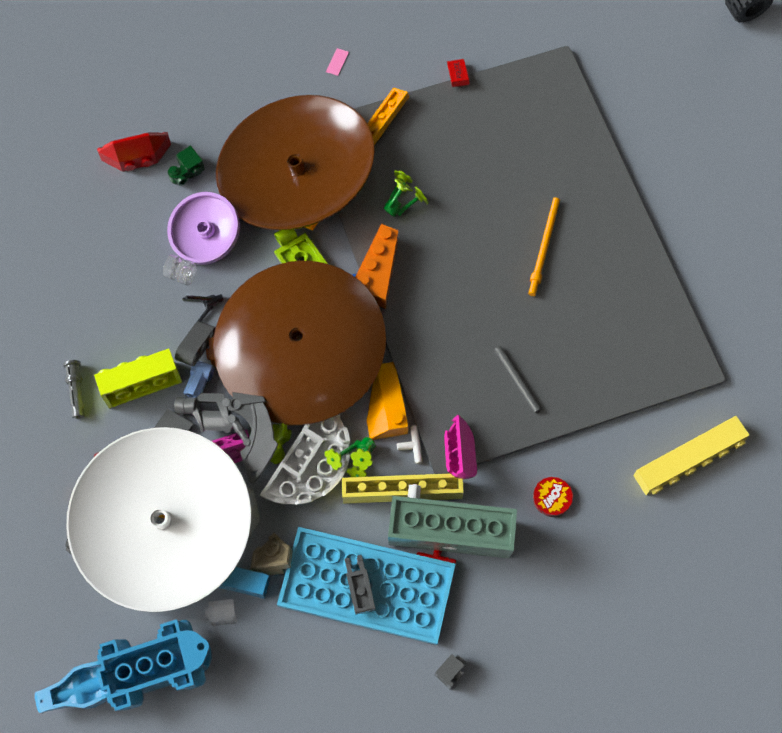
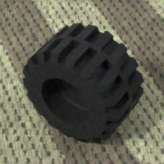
(747, 9)

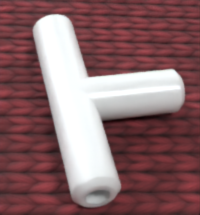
(414, 444)

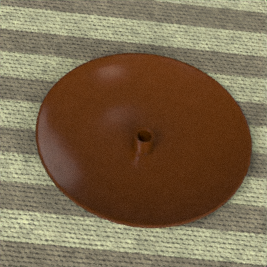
(295, 162)
(306, 377)

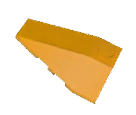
(386, 405)

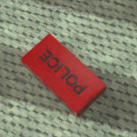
(458, 73)

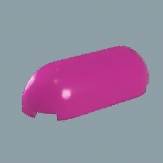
(460, 450)

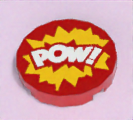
(552, 496)

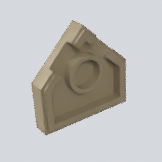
(272, 557)

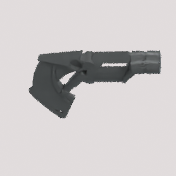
(261, 443)

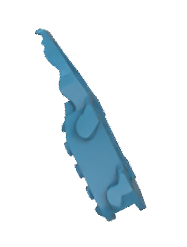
(128, 672)

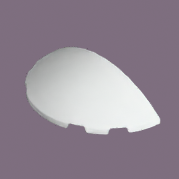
(305, 470)

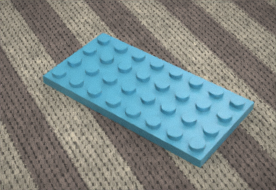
(405, 587)

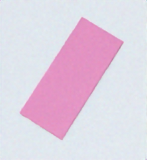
(337, 61)

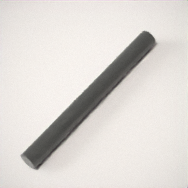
(517, 379)

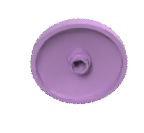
(203, 228)

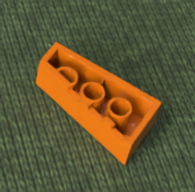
(378, 264)

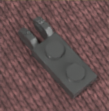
(359, 587)

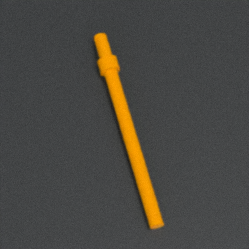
(536, 276)

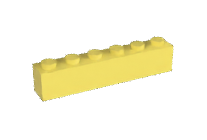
(691, 455)
(385, 487)

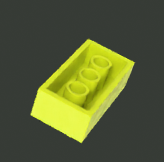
(137, 378)

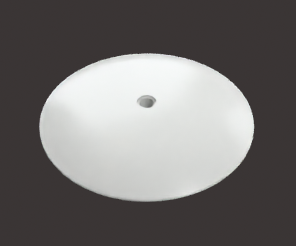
(116, 512)

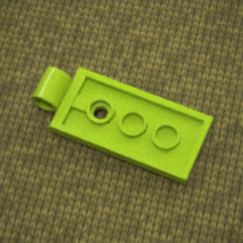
(296, 247)

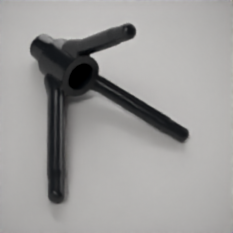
(208, 302)

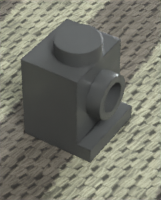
(451, 670)

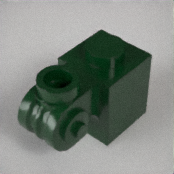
(190, 166)

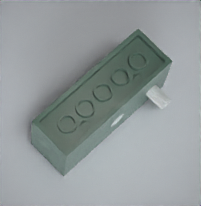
(451, 526)

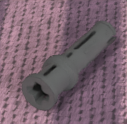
(74, 381)

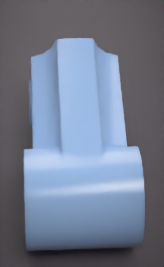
(198, 378)

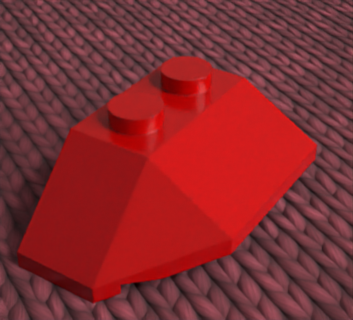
(135, 151)

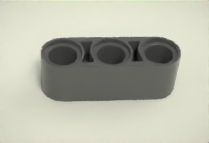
(195, 343)

